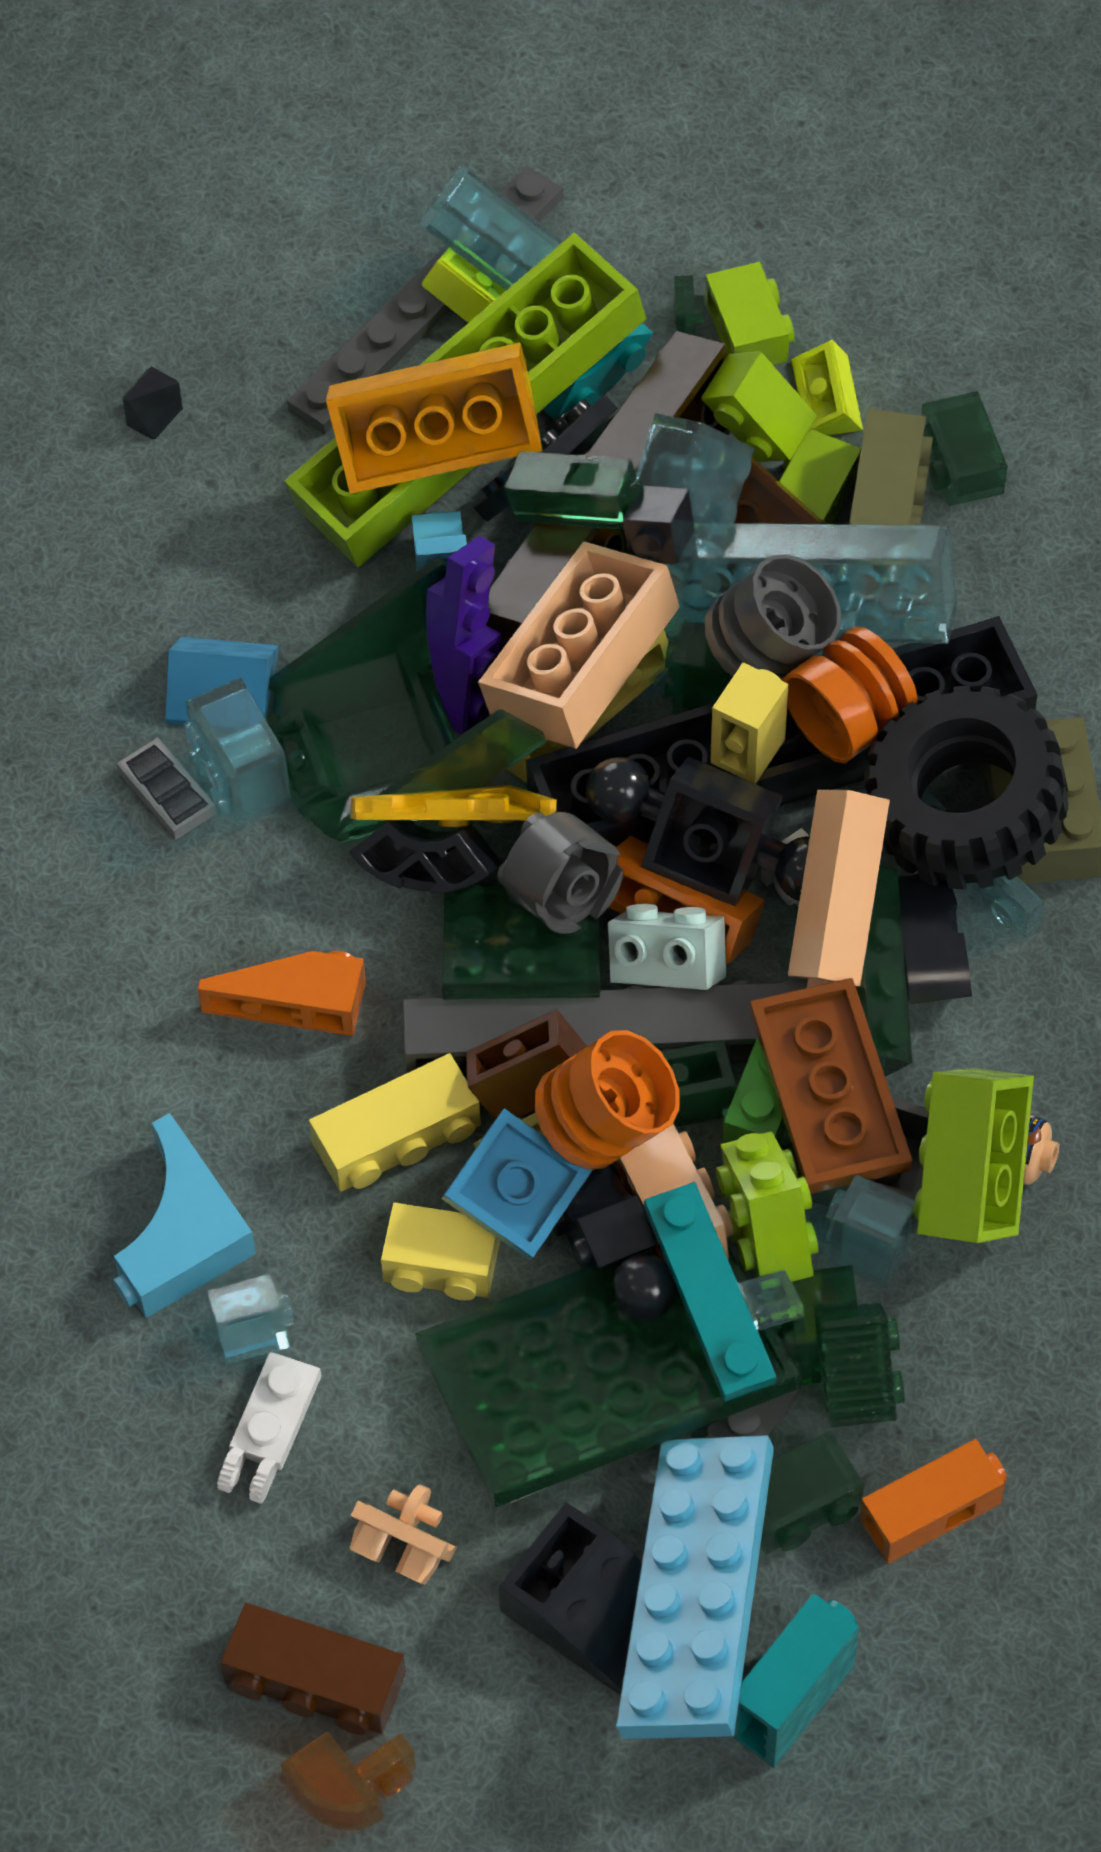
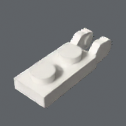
(270, 1423)

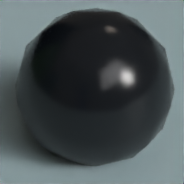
(644, 1287)

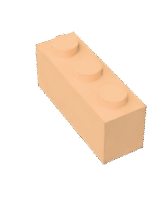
(667, 1164)

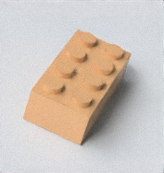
(581, 642)

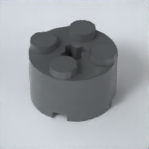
(561, 871)

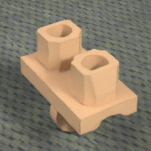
(377, 1528)

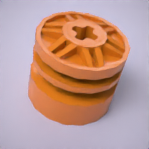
(848, 693)
(607, 1100)

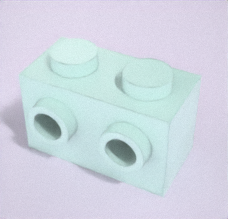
(667, 947)

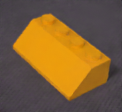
(434, 418)

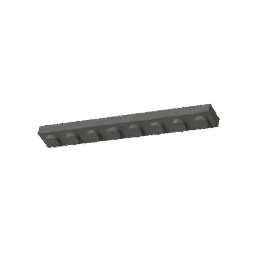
(405, 317)

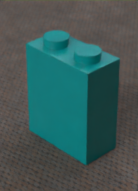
(795, 1678)

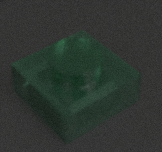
(687, 306)

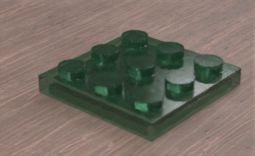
(507, 953)

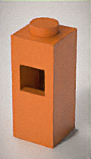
(933, 1500)

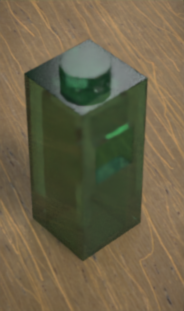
(572, 489)

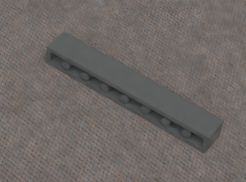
(664, 1016)

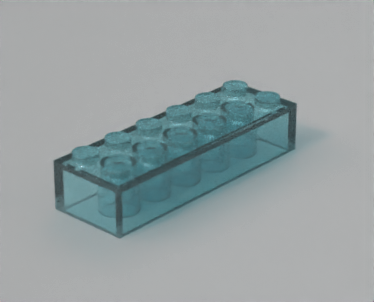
(883, 575)

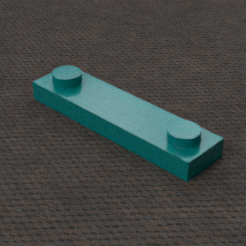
(709, 1291)

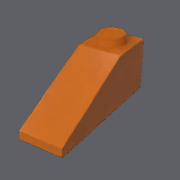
(297, 991)

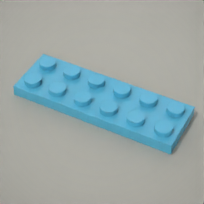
(696, 1589)

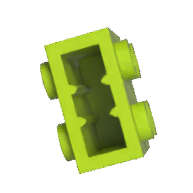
(767, 1207)

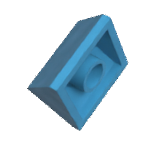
(205, 664)

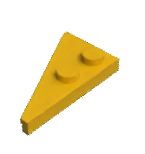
(455, 806)

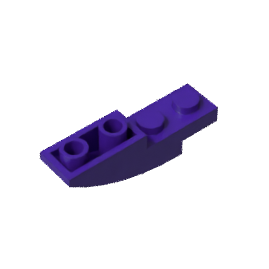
(458, 633)

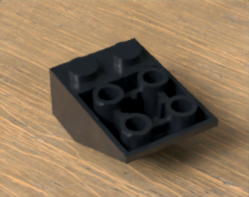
(577, 1594)

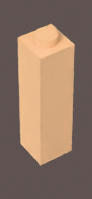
(838, 887)

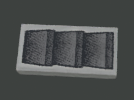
(166, 788)

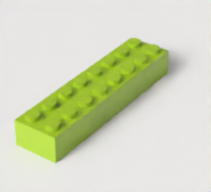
(565, 318)

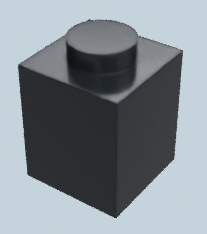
(659, 524)

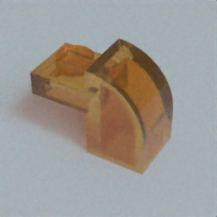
(344, 1793)

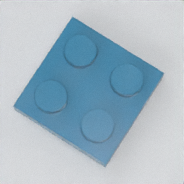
(515, 1185)

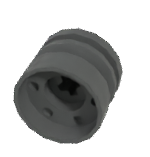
(773, 617)

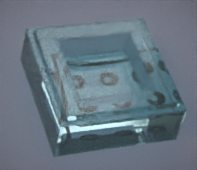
(771, 1300)

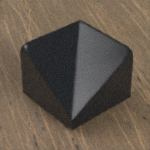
(152, 403)

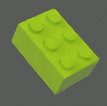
(974, 1154)

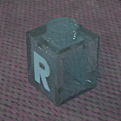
(250, 1318)

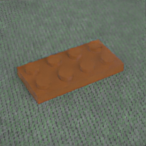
(830, 1085)

